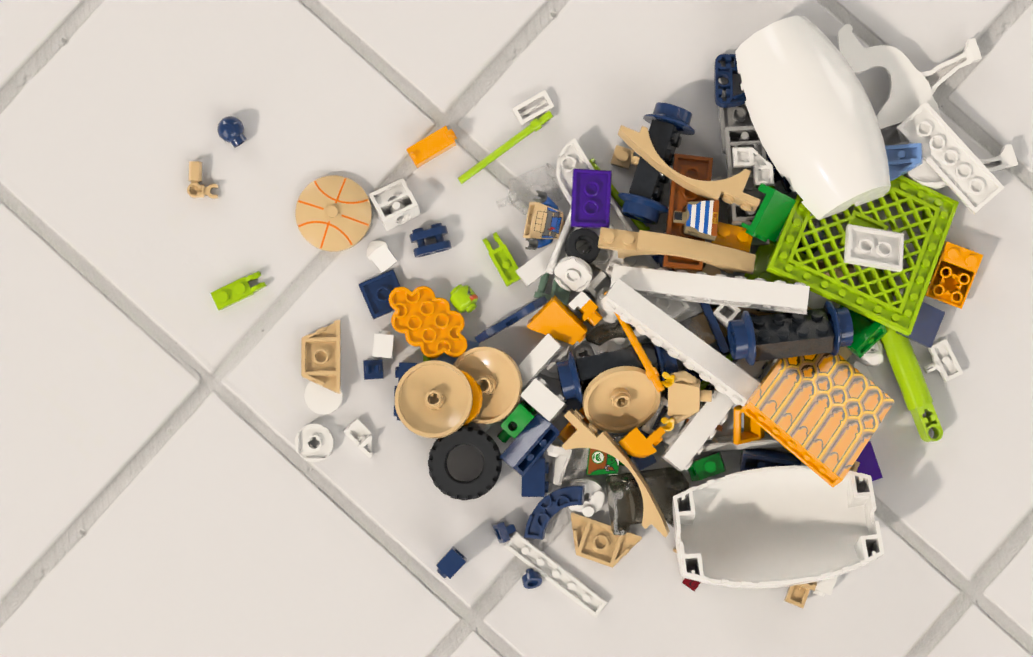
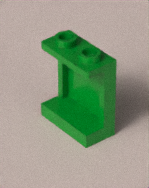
(771, 215)
(865, 333)

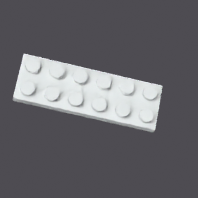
(950, 158)

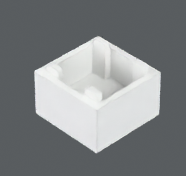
(544, 399)

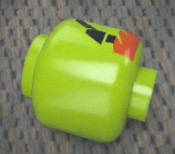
(463, 298)

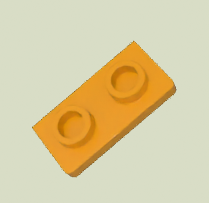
(733, 237)

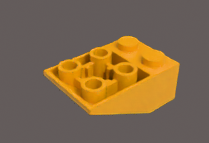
(953, 274)

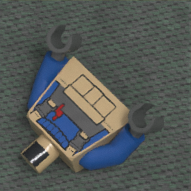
(542, 222)

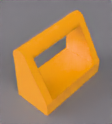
(751, 432)

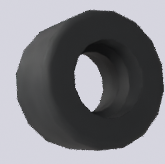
(583, 234)

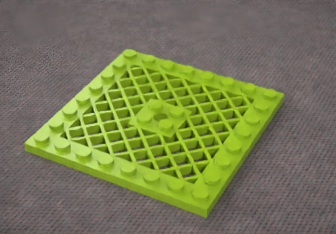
(901, 318)

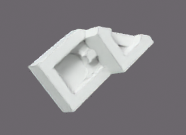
(360, 436)

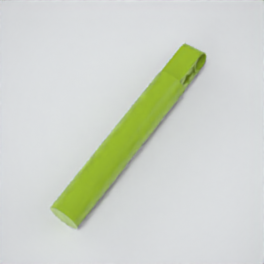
(908, 374)

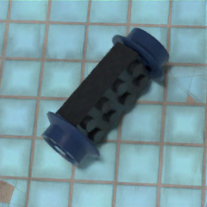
(647, 185)
(790, 334)
(588, 367)

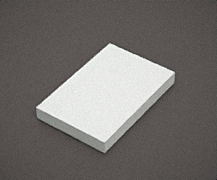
(874, 248)

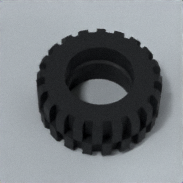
(465, 489)

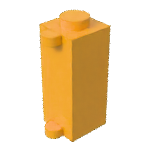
(432, 146)

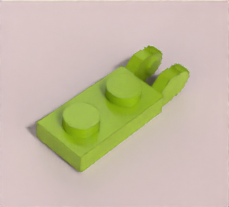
(503, 260)
(236, 291)

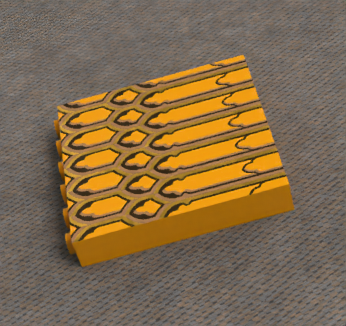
(819, 411)

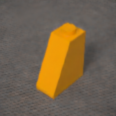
(559, 322)

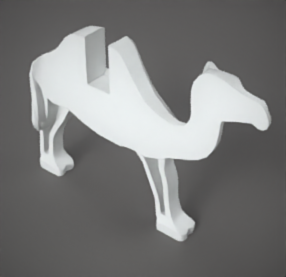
(911, 90)

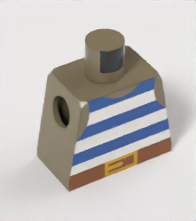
(699, 219)

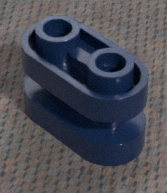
(436, 231)

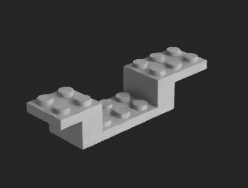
(739, 131)

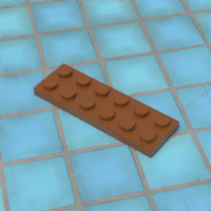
(695, 168)

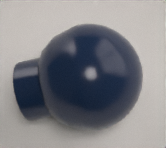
(231, 131)

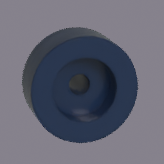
(531, 579)

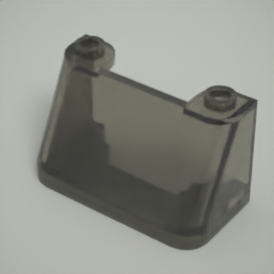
(626, 500)

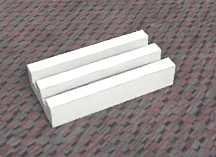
(519, 116)

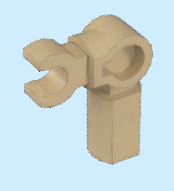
(195, 189)

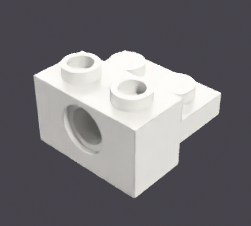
(395, 204)

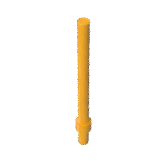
(651, 371)

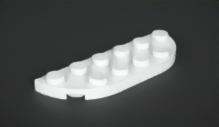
(574, 158)

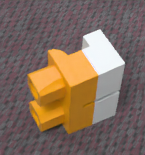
(586, 307)

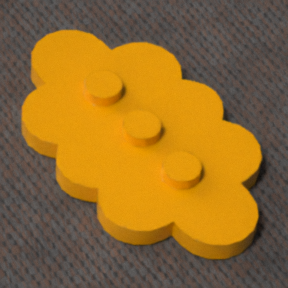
(427, 322)

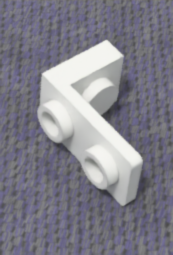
(559, 463)

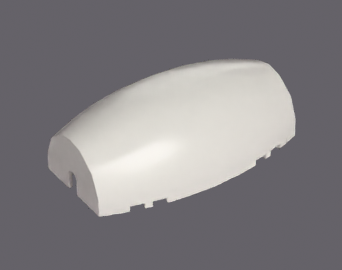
(813, 117)
(775, 528)

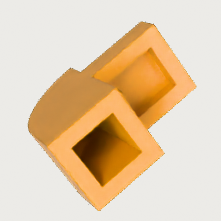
(638, 446)

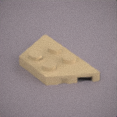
(323, 357)
(598, 543)

